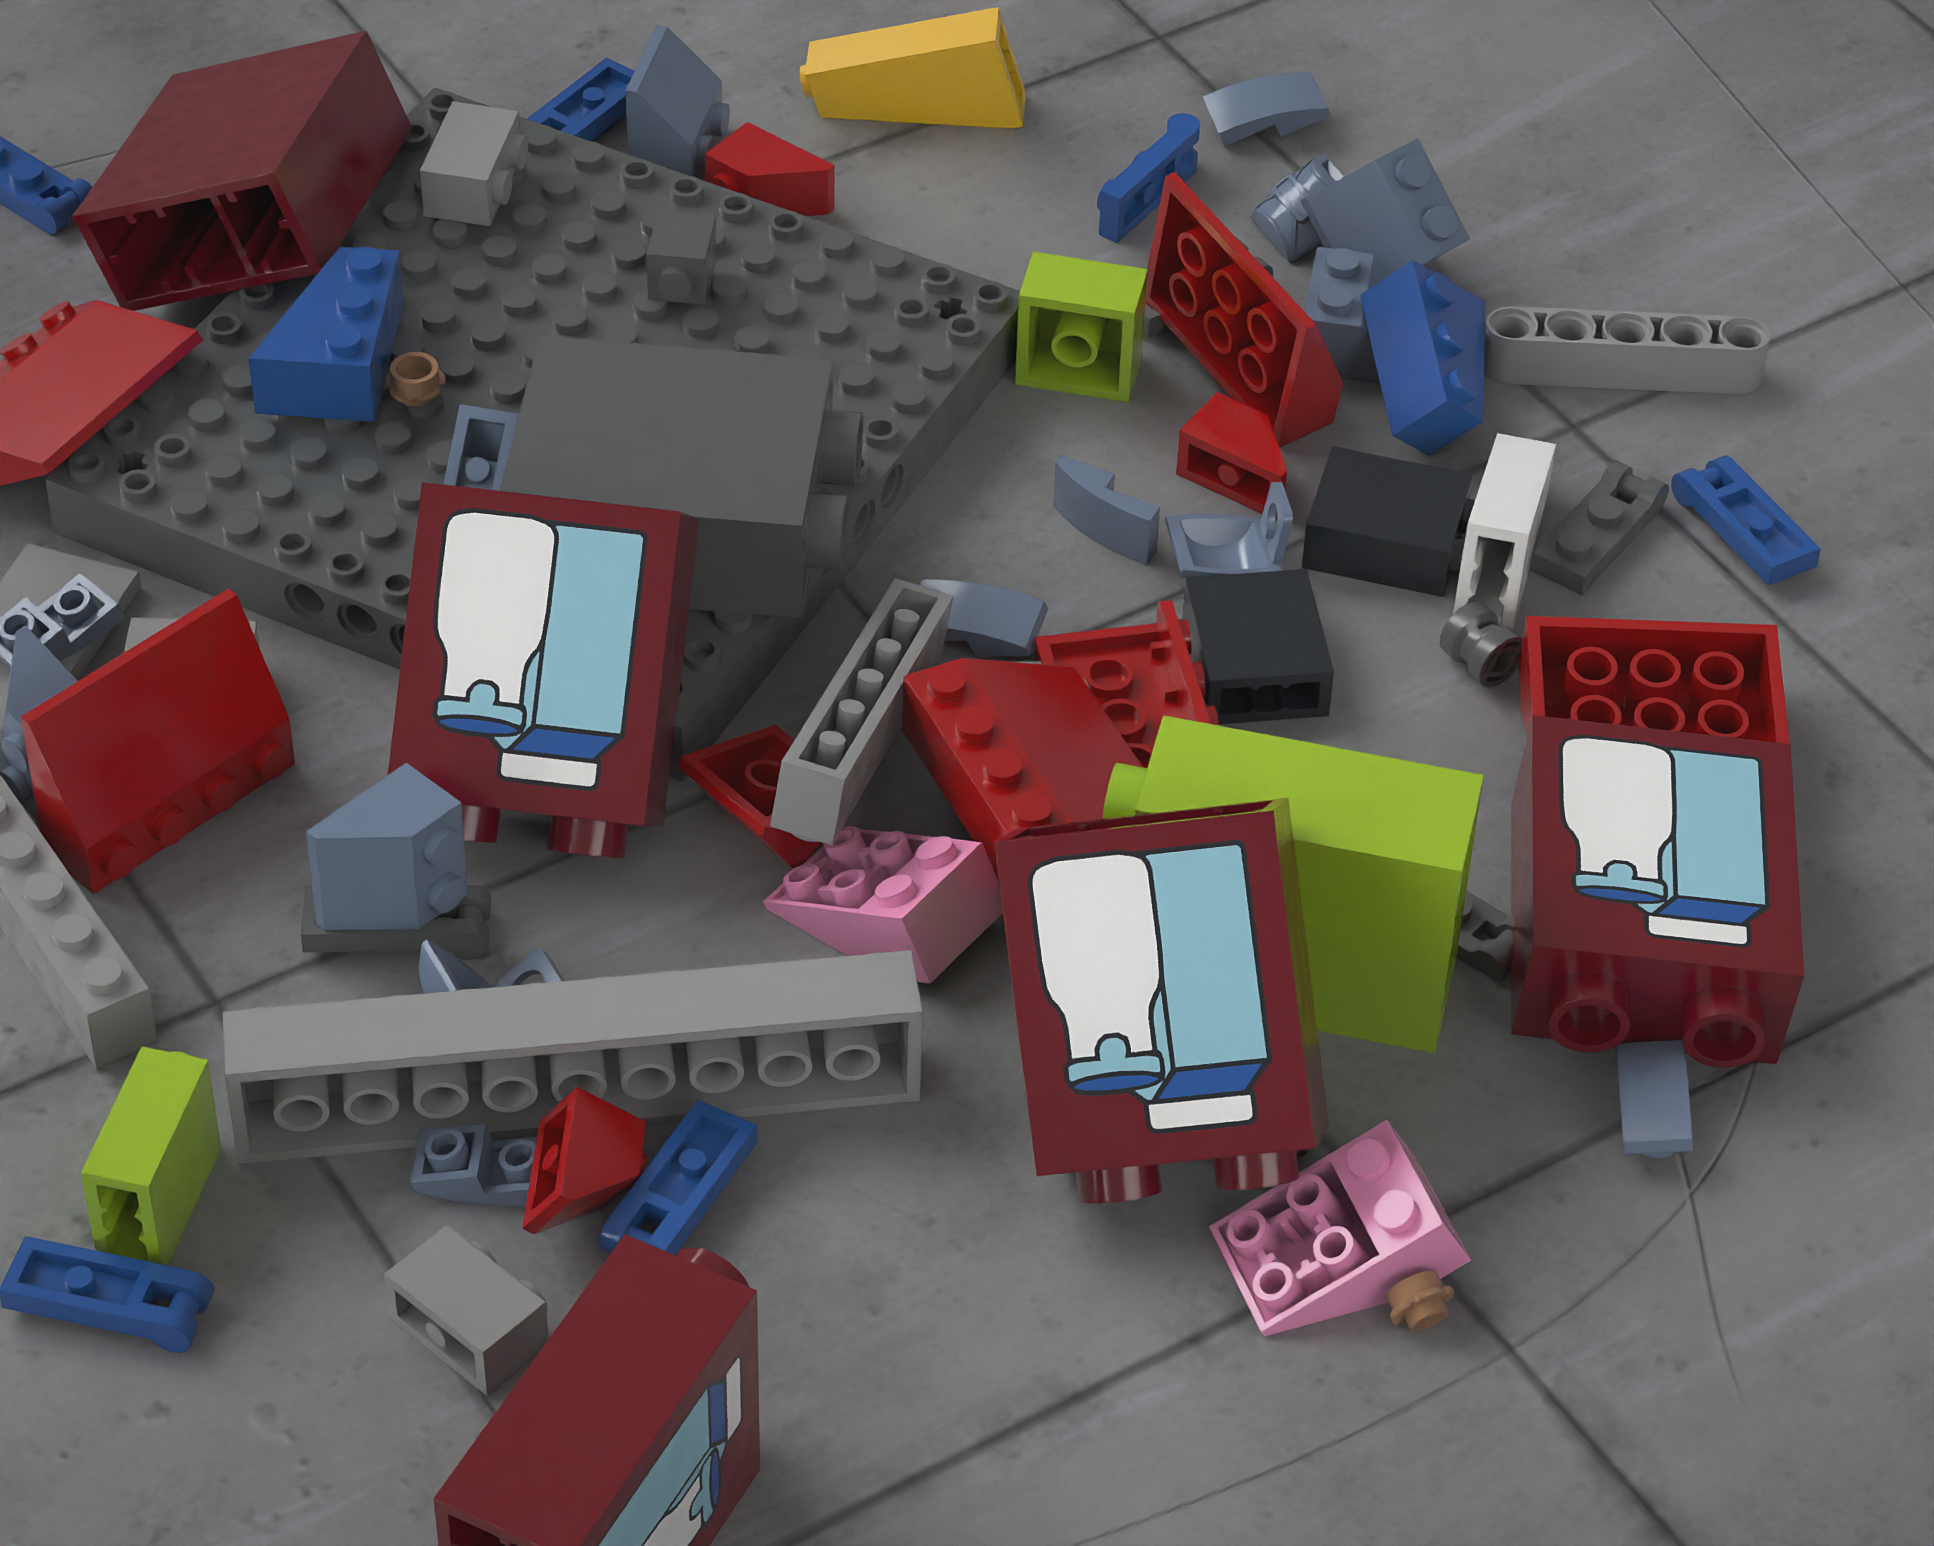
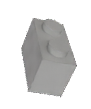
(472, 163)
(467, 1309)

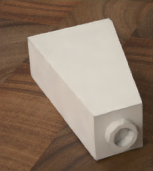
(1505, 526)

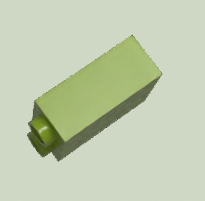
(1376, 860)

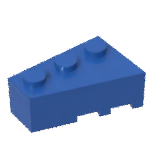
(333, 341)
(1427, 355)

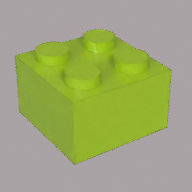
(1080, 326)

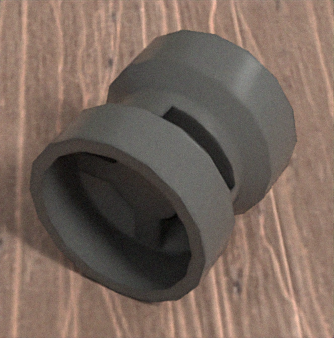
(1478, 640)

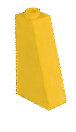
(920, 72)

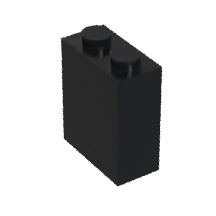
(1388, 521)
(1259, 645)

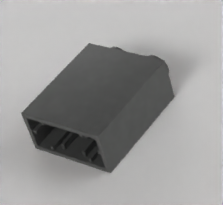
(705, 435)

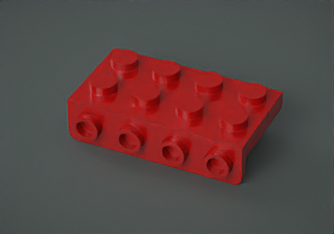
(1136, 674)

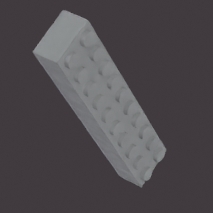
(505, 1056)

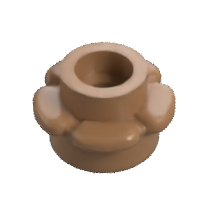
(415, 379)
(1419, 1301)

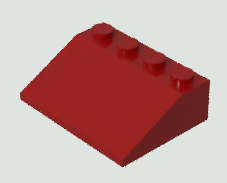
(1238, 318)
(77, 379)
(1655, 675)
(156, 743)
(1012, 744)

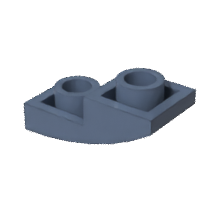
(1253, 105)
(1110, 518)
(991, 617)
(65, 621)
(1654, 1098)
(472, 1167)

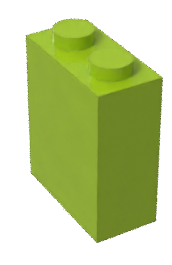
(152, 1156)

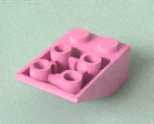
(893, 896)
(1338, 1235)

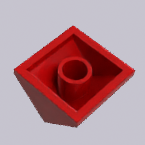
(743, 782)

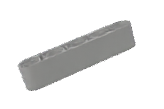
(1625, 350)

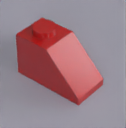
(772, 171)
(1231, 452)
(582, 1159)

